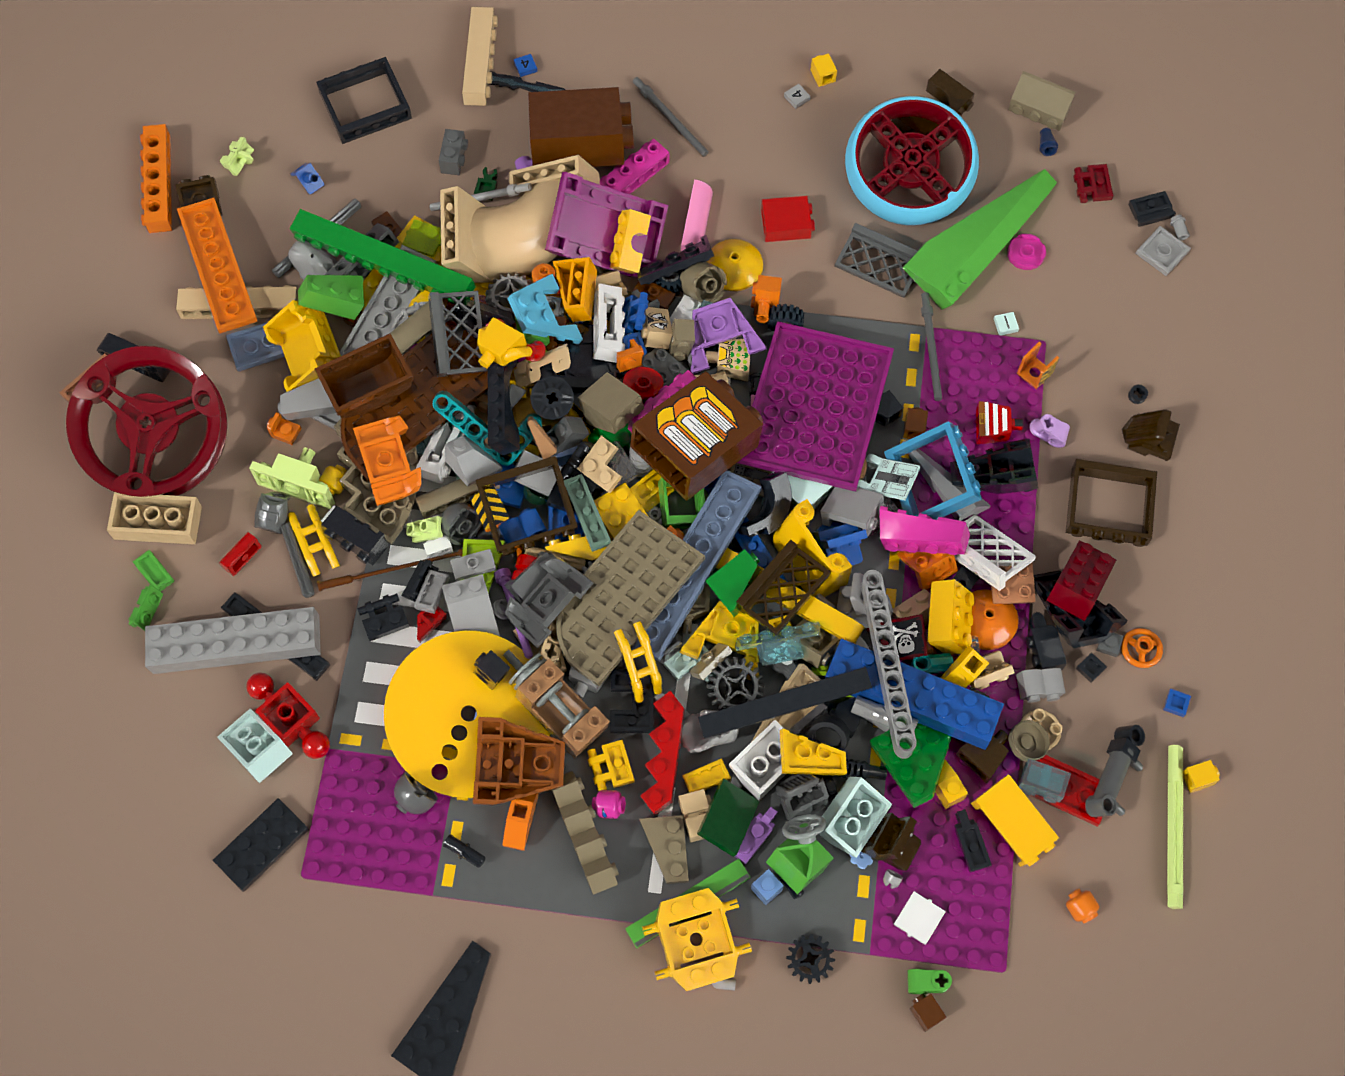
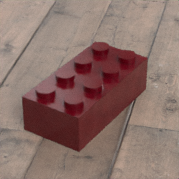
(1082, 580)

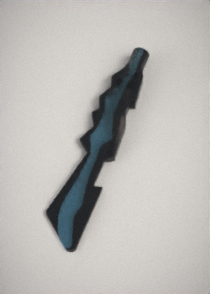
(516, 82)

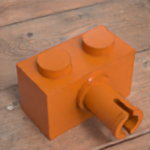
(767, 295)

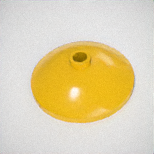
(739, 271)

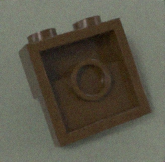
(197, 191)

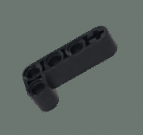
(114, 343)

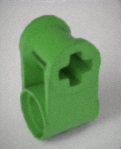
(923, 981)

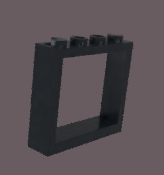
(373, 122)

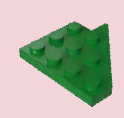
(921, 771)

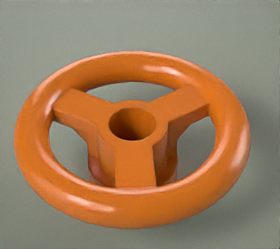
(1149, 641)

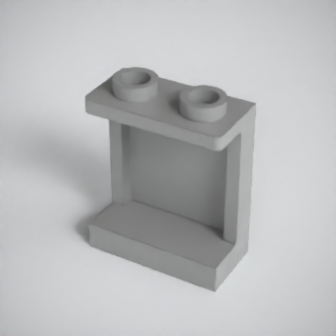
(853, 508)

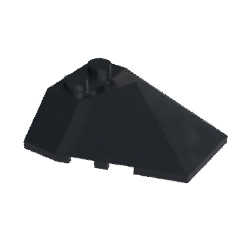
(1002, 470)
(1098, 626)

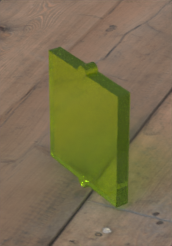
(423, 238)

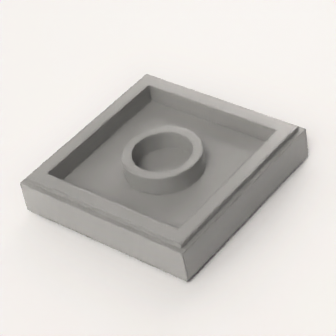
(1163, 251)

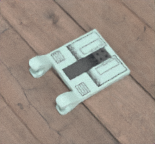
(891, 478)

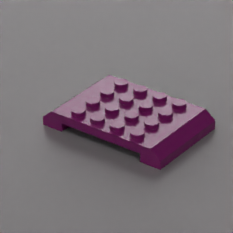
(588, 220)

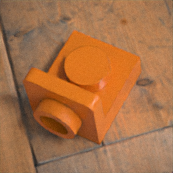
(283, 429)

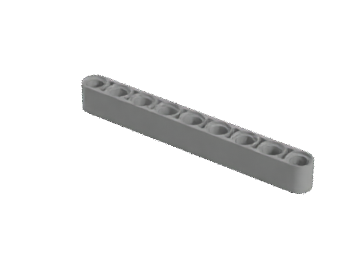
(885, 672)

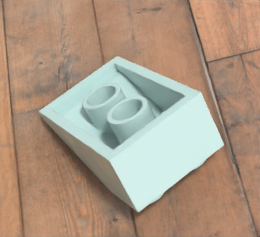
(255, 745)

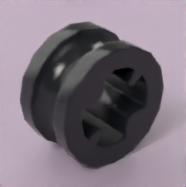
(1141, 390)

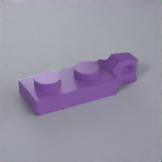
(757, 833)

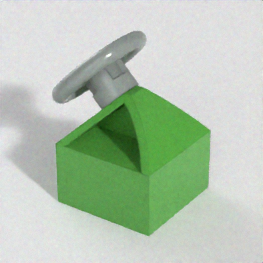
(801, 855)

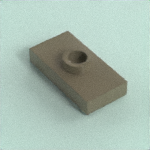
(710, 660)

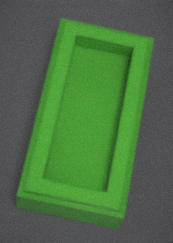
(153, 571)

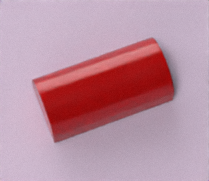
(240, 554)

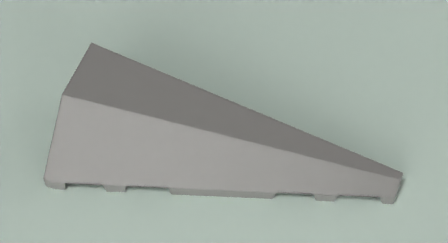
(941, 482)

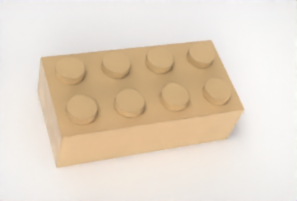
(155, 518)

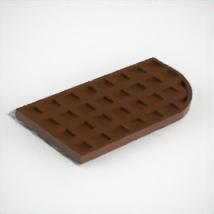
(416, 403)

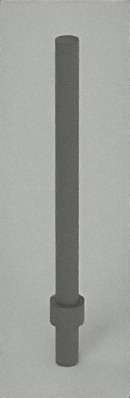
(648, 93)
(927, 313)

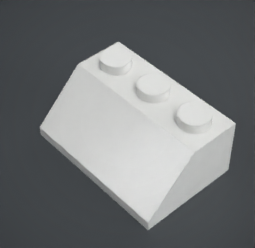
(760, 762)

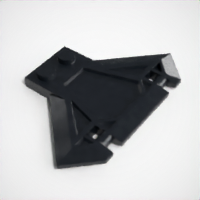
(583, 368)

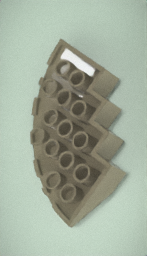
(385, 518)

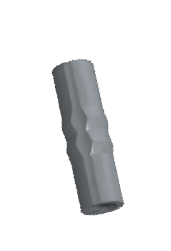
(875, 712)

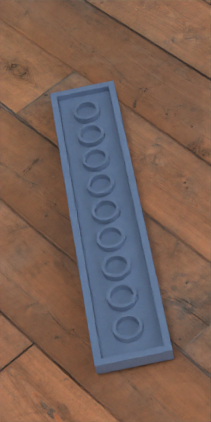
(711, 536)

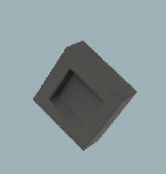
(1111, 645)

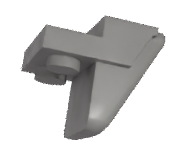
(852, 603)

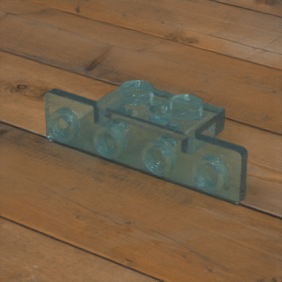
(779, 648)

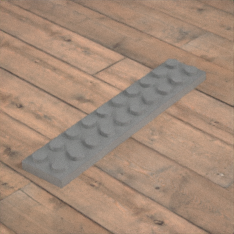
(377, 319)

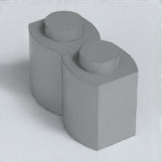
(1040, 684)

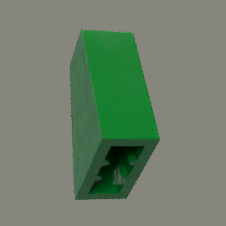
(734, 579)

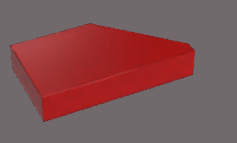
(428, 622)

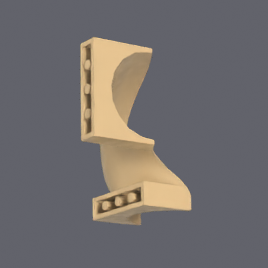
(507, 237)

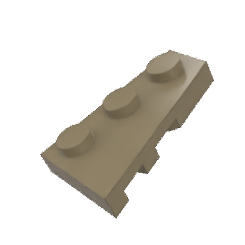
(668, 844)

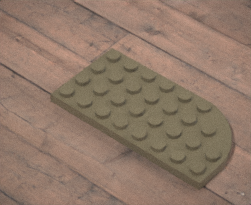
(630, 585)

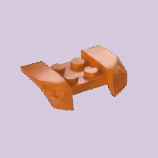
(387, 460)

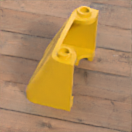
(304, 341)
(796, 529)

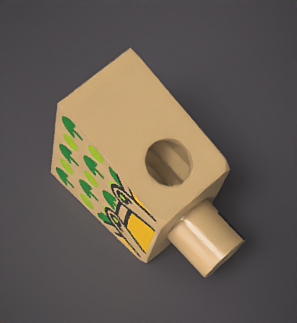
(732, 359)

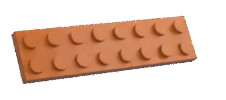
(217, 265)

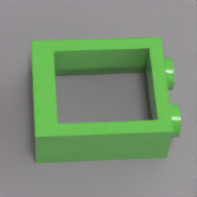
(677, 521)

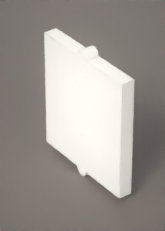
(919, 918)

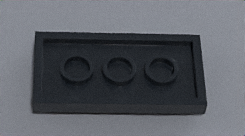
(260, 844)

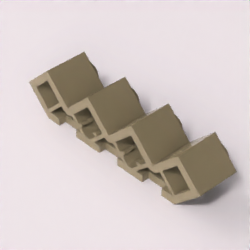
(584, 836)

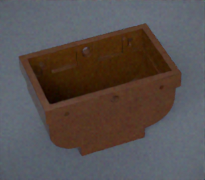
(365, 377)

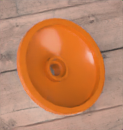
(996, 630)

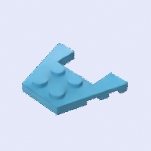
(536, 314)

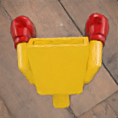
(505, 344)

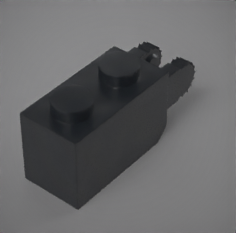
(1045, 644)

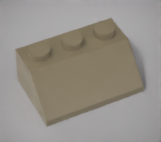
(1041, 101)

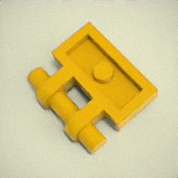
(617, 763)

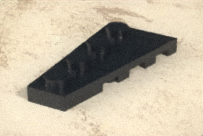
(676, 261)

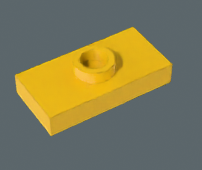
(706, 776)

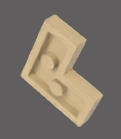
(596, 463)

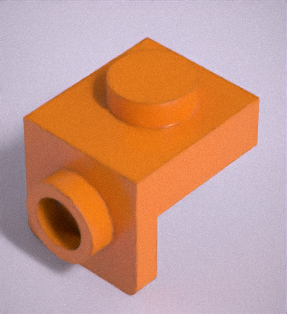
(630, 357)

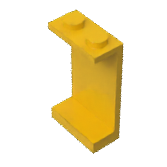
(1017, 820)

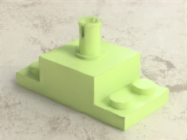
(294, 478)

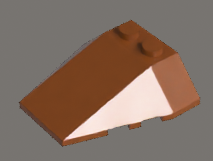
(514, 762)

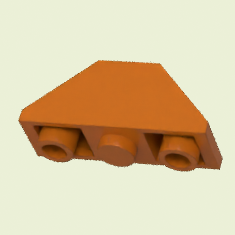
(519, 822)

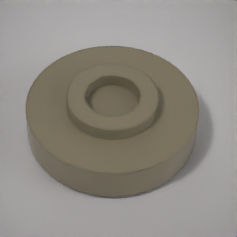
(1029, 740)

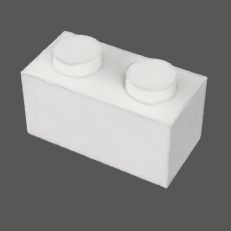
(437, 547)

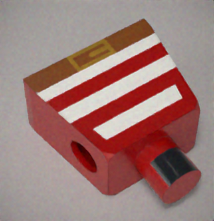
(995, 423)

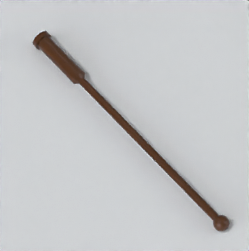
(349, 579)

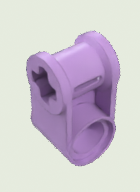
(1050, 430)

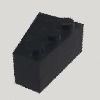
(354, 536)

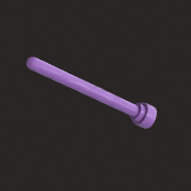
(502, 576)

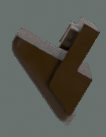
(1151, 434)
(894, 842)

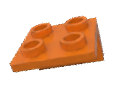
(929, 566)

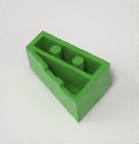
(333, 294)

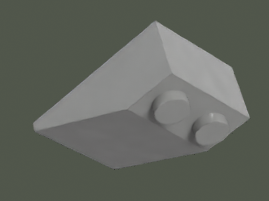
(470, 606)

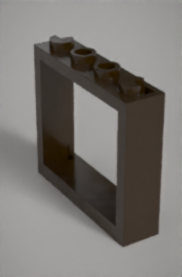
(517, 473)
(1114, 473)

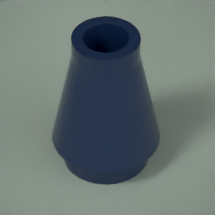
(1048, 144)

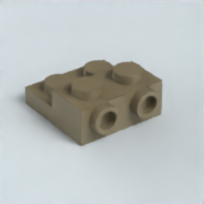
(819, 648)

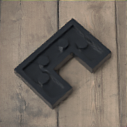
(641, 716)

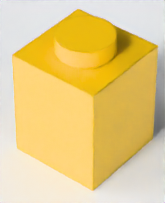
(823, 70)
(1201, 776)

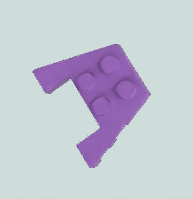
(719, 324)

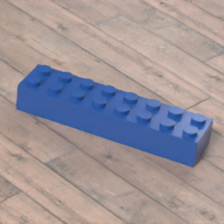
(930, 698)

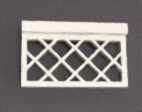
(989, 569)

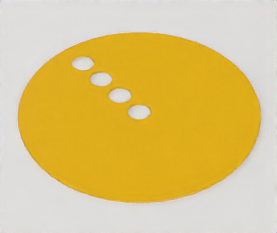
(428, 701)

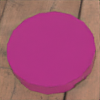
(1026, 252)

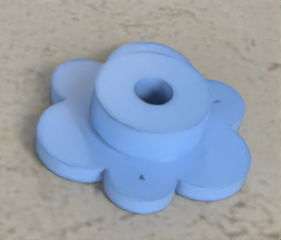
(862, 860)

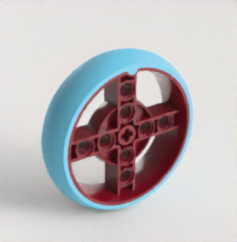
(950, 127)

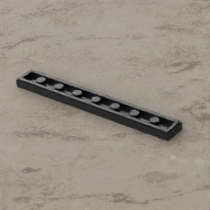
(785, 702)

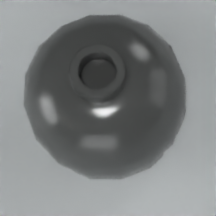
(460, 523)
(413, 796)

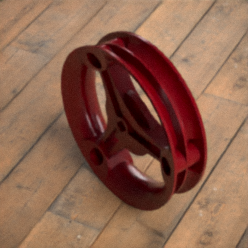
(141, 410)

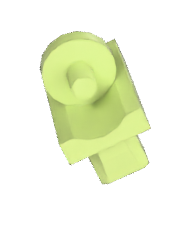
(239, 155)
(425, 529)

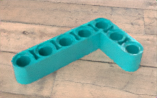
(480, 436)

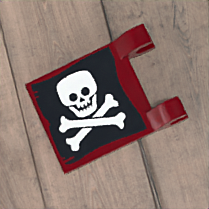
(909, 636)

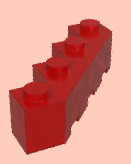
(664, 765)

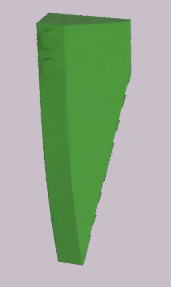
(960, 253)

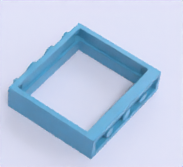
(966, 469)

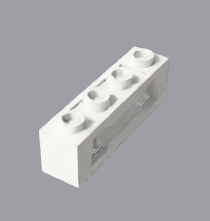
(605, 299)
(436, 468)

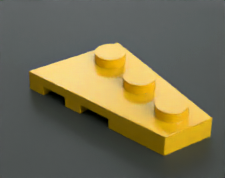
(809, 757)

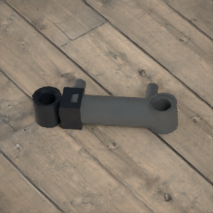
(1122, 753)

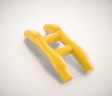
(307, 550)
(629, 655)

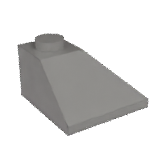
(469, 460)

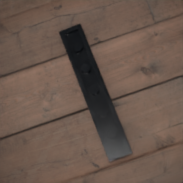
(312, 665)

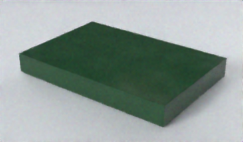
(728, 817)

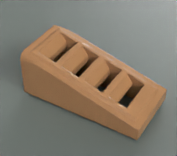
(544, 443)

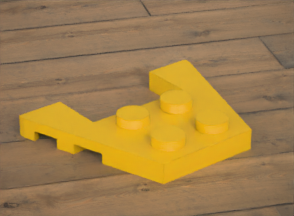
(724, 629)

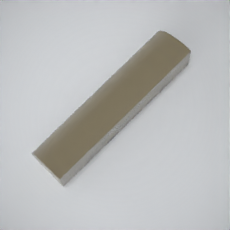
(413, 329)
(439, 499)

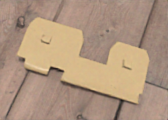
(523, 368)

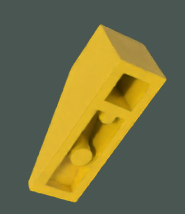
(949, 787)

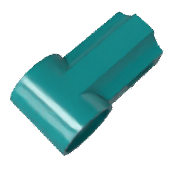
(934, 663)

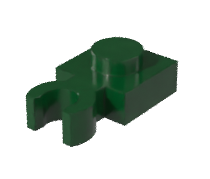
(487, 183)

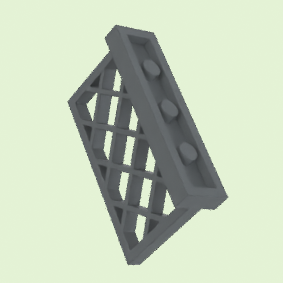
(882, 244)
(439, 332)

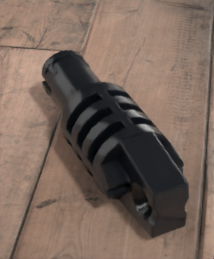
(864, 770)

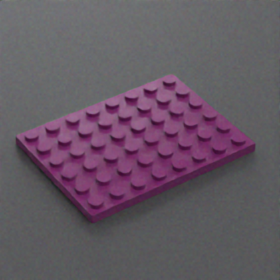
(818, 405)

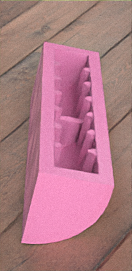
(697, 213)

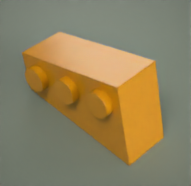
(577, 286)

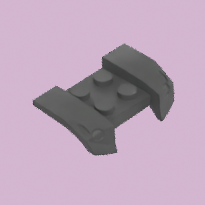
(547, 599)

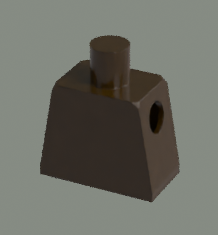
(986, 761)

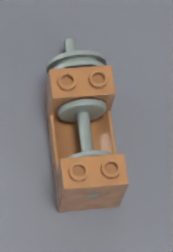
(555, 704)

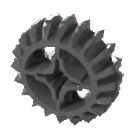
(741, 677)

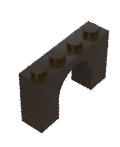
(948, 92)

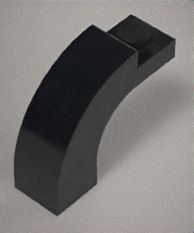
(776, 506)

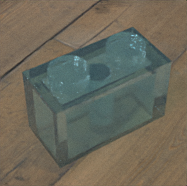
(1044, 781)

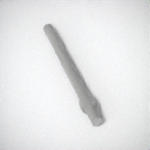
(511, 190)

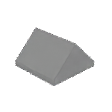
(540, 482)

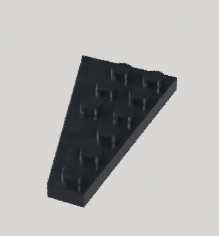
(441, 1028)

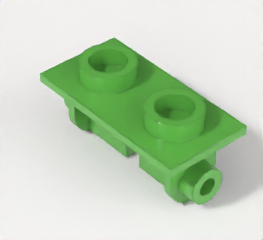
(148, 602)

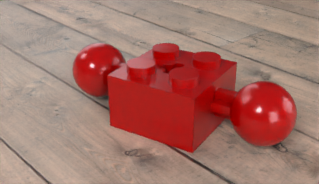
(297, 724)

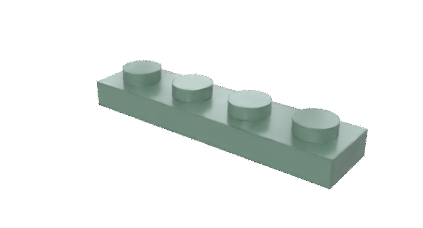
(587, 512)

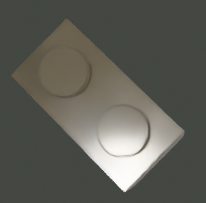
(682, 339)

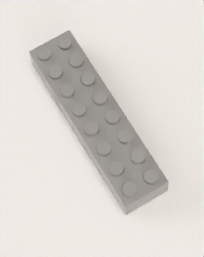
(232, 640)

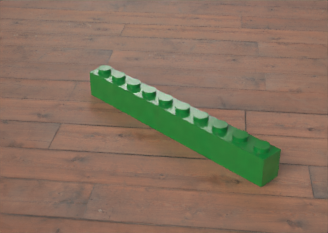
(378, 256)

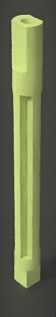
(1175, 827)

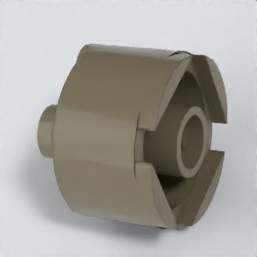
(703, 282)

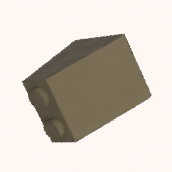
(610, 404)

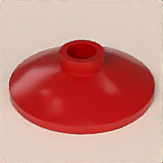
(644, 381)

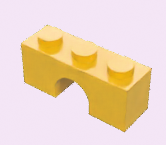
(624, 256)

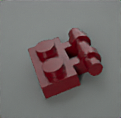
(1099, 182)

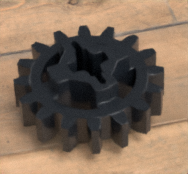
(825, 953)

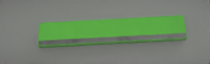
(718, 883)

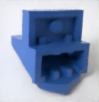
(841, 539)

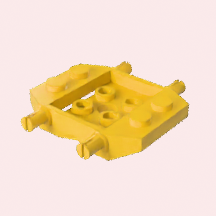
(714, 934)

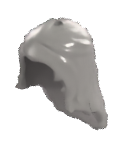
(317, 264)
(693, 737)

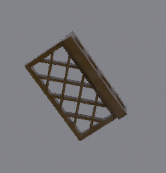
(767, 579)

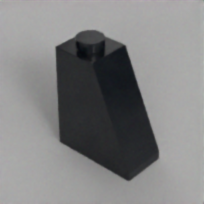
(487, 314)

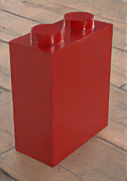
(787, 218)

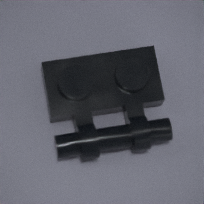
(385, 622)

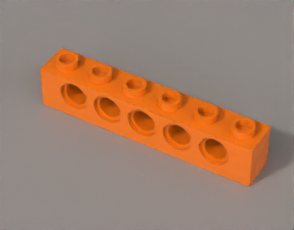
(156, 164)

